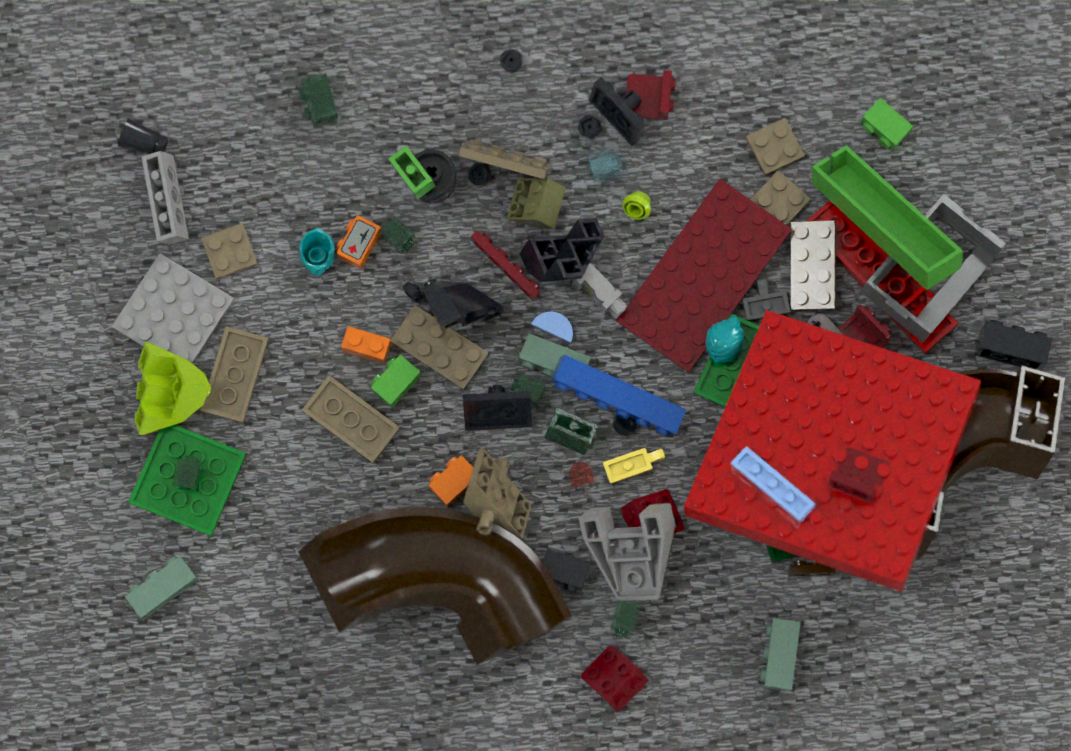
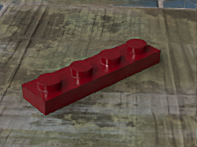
(499, 258)

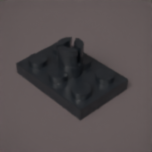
(618, 110)
(497, 409)

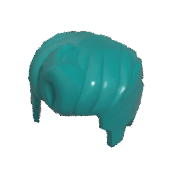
(316, 251)
(725, 340)

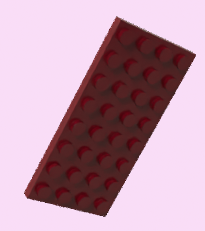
(704, 274)

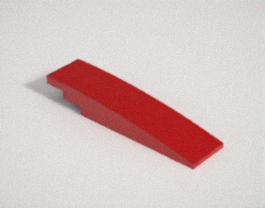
(863, 257)

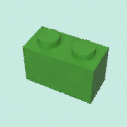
(886, 124)
(412, 172)
(395, 380)

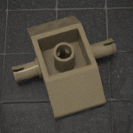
(495, 497)

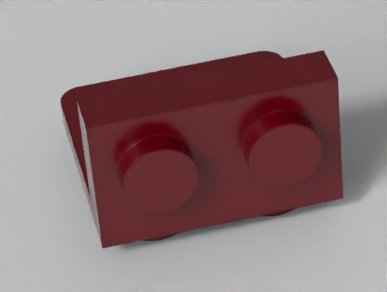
(654, 94)
(866, 328)
(632, 509)
(614, 678)

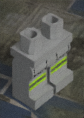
(601, 292)

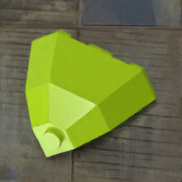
(168, 389)

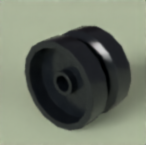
(443, 169)

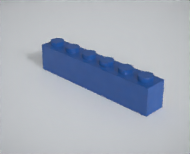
(618, 396)

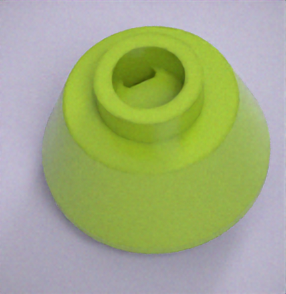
(637, 205)

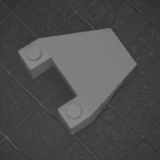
(631, 557)

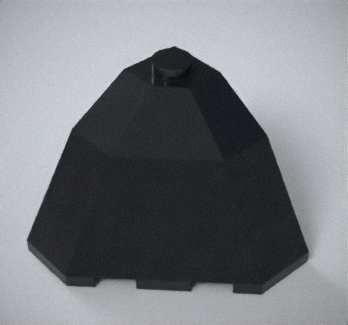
(564, 255)
(458, 303)

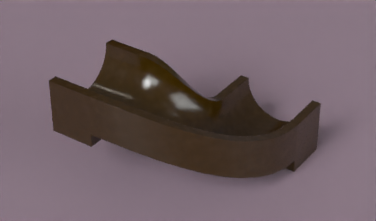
(1008, 428)
(441, 561)

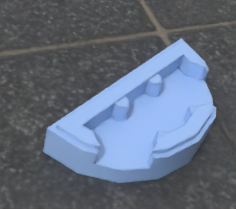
(554, 324)

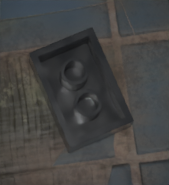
(1013, 345)

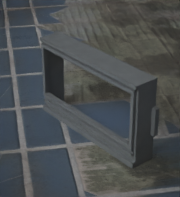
(987, 248)

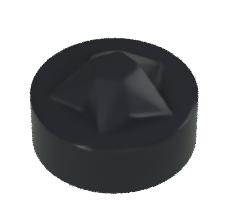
(511, 60)
(589, 126)
(479, 174)
(412, 291)
(624, 426)

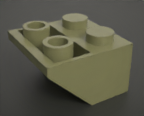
(536, 202)

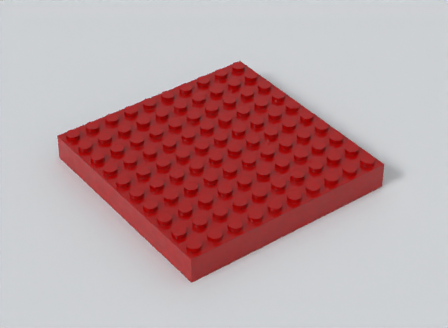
(799, 409)

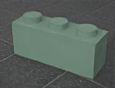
(545, 355)
(161, 587)
(780, 654)

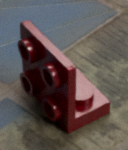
(863, 488)

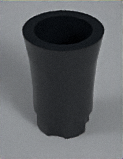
(141, 138)

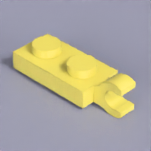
(631, 464)

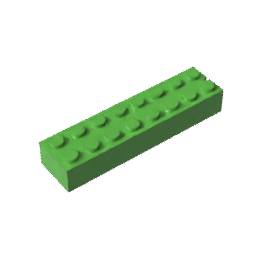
(887, 217)

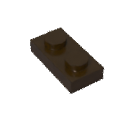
(801, 568)

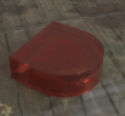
(580, 474)

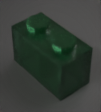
(319, 99)
(571, 431)
(624, 619)

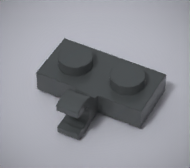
(756, 306)

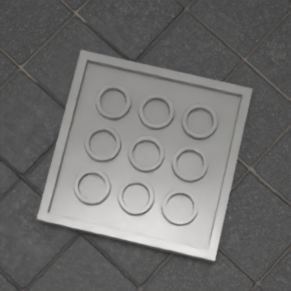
(173, 310)

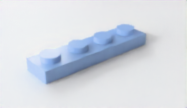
(773, 484)

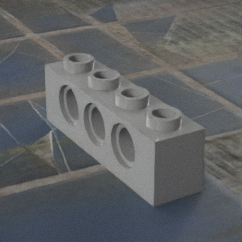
(165, 197)

